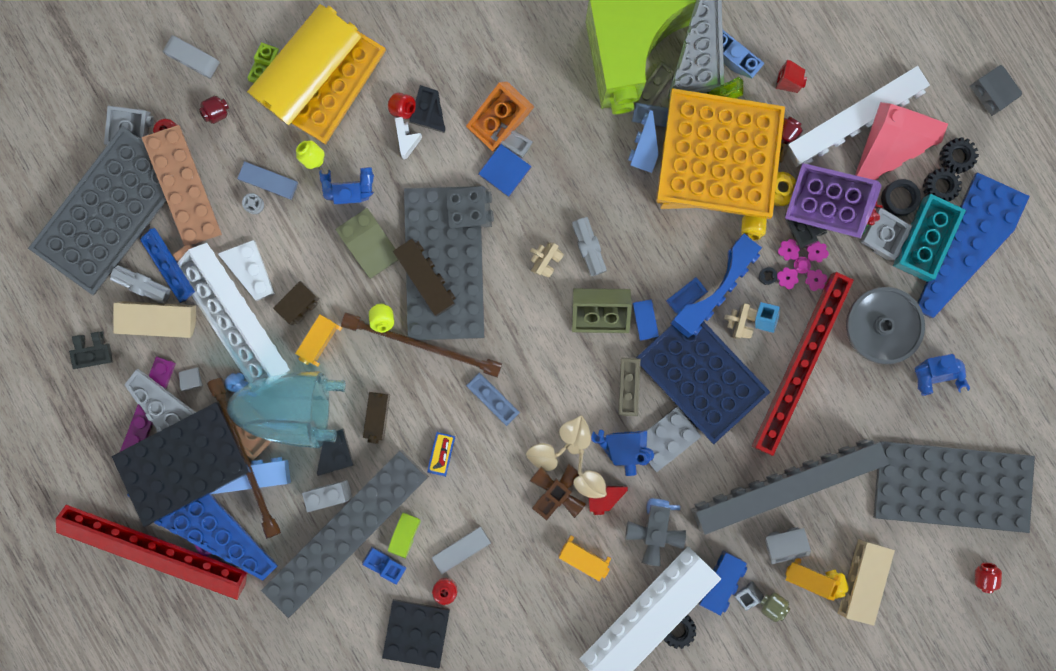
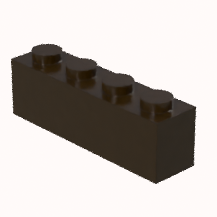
(424, 277)

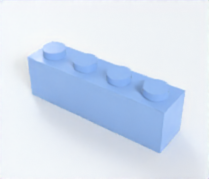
(267, 475)

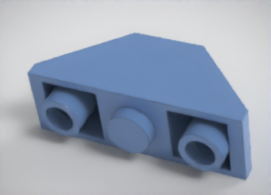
(739, 58)

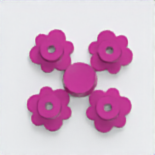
(802, 265)

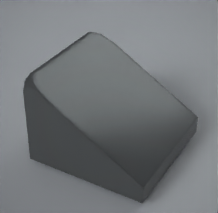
(749, 596)

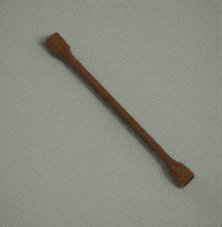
(490, 367)
(269, 524)

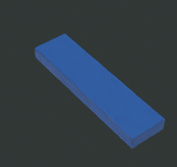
(167, 265)

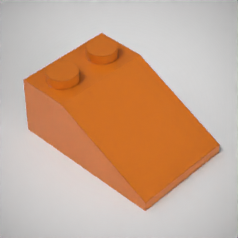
(503, 106)

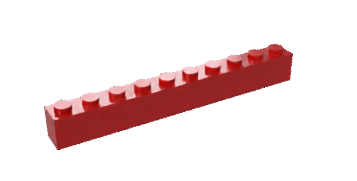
(802, 363)
(151, 552)

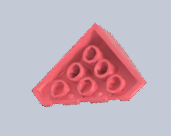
(897, 137)

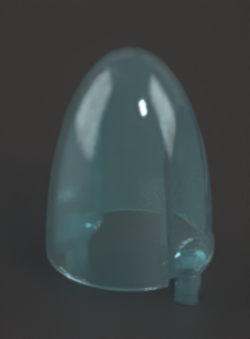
(286, 408)

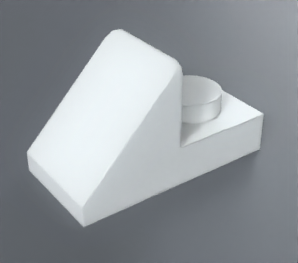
(406, 142)

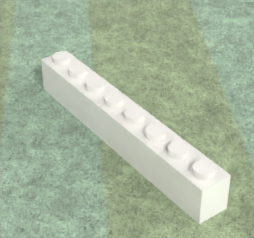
(855, 117)

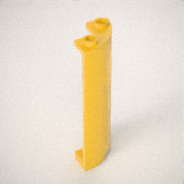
(304, 63)

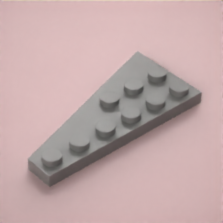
(701, 57)
(157, 402)

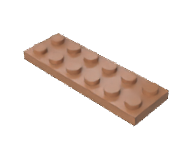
(182, 185)

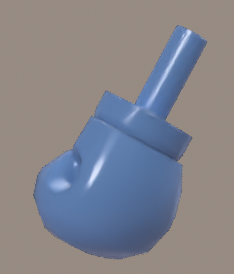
(235, 381)
(663, 503)

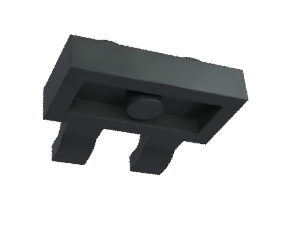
(804, 233)
(90, 356)

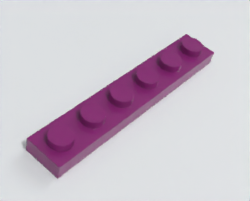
(140, 425)

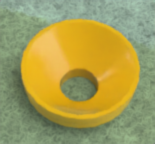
(784, 198)

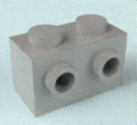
(787, 545)

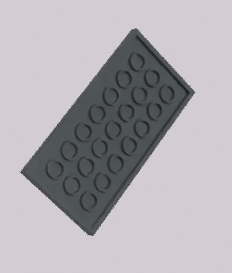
(103, 214)
(456, 258)
(955, 487)

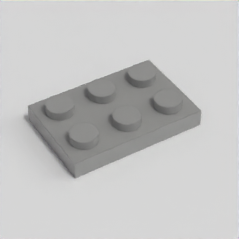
(670, 438)

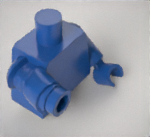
(348, 191)
(940, 370)
(625, 449)

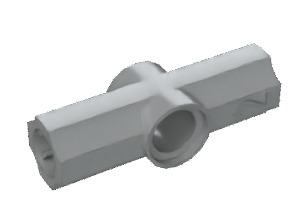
(589, 246)
(140, 284)

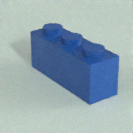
(729, 570)

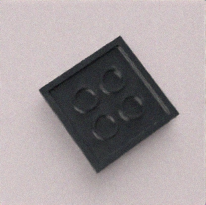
(416, 633)

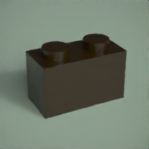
(296, 303)

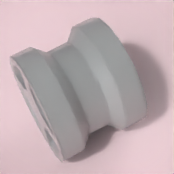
(250, 200)

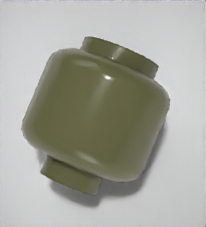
(775, 607)

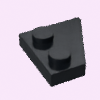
(428, 110)
(335, 455)

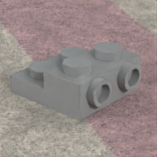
(132, 119)
(886, 235)

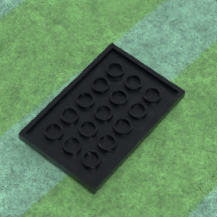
(181, 464)

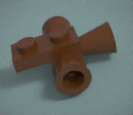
(556, 493)

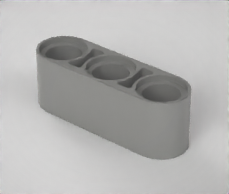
(191, 57)

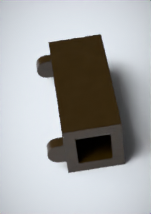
(376, 417)

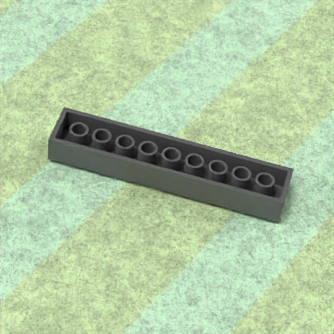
(789, 486)
(344, 533)

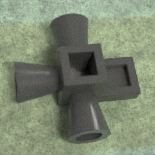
(655, 534)

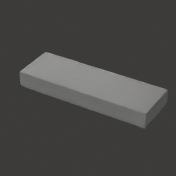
(461, 550)

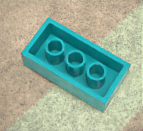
(929, 238)

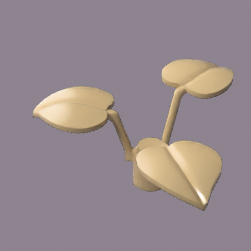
(577, 437)

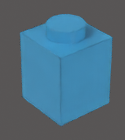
(767, 317)

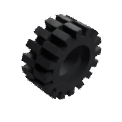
(966, 147)
(949, 176)
(686, 638)

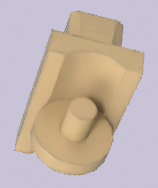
(543, 256)
(744, 313)

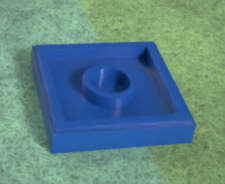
(504, 170)

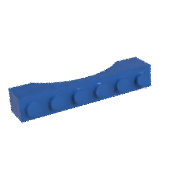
(691, 316)

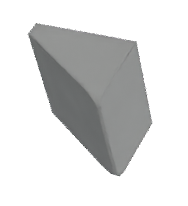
(190, 379)

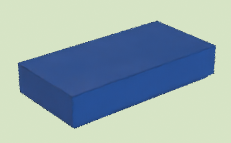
(687, 295)
(645, 319)

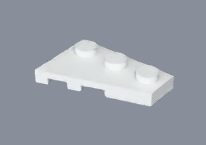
(249, 269)

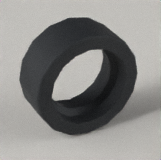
(913, 190)

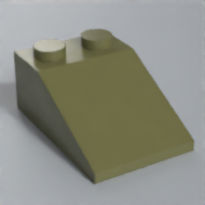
(367, 243)

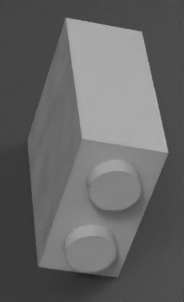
(327, 496)

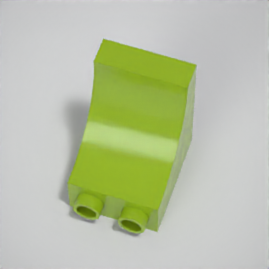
(622, 39)

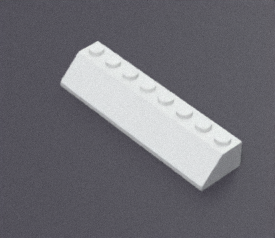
(230, 315)
(652, 615)

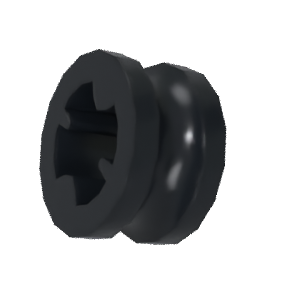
(762, 276)

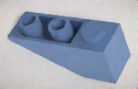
(647, 150)

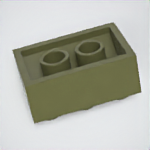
(601, 310)

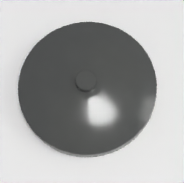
(885, 325)

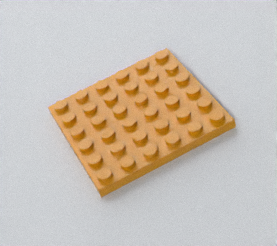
(721, 153)

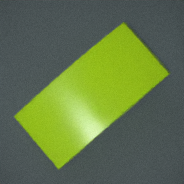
(262, 58)
(403, 535)

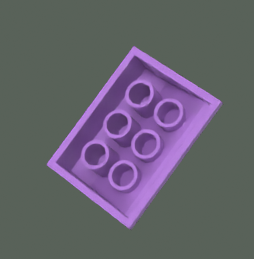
(833, 200)

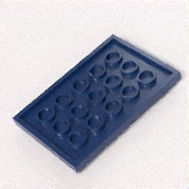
(703, 379)

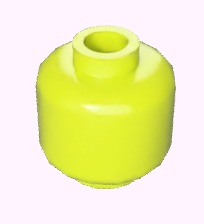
(310, 154)
(381, 318)

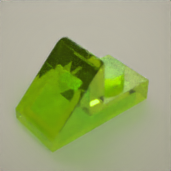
(731, 89)

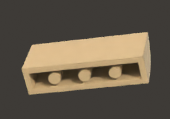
(154, 319)
(866, 582)

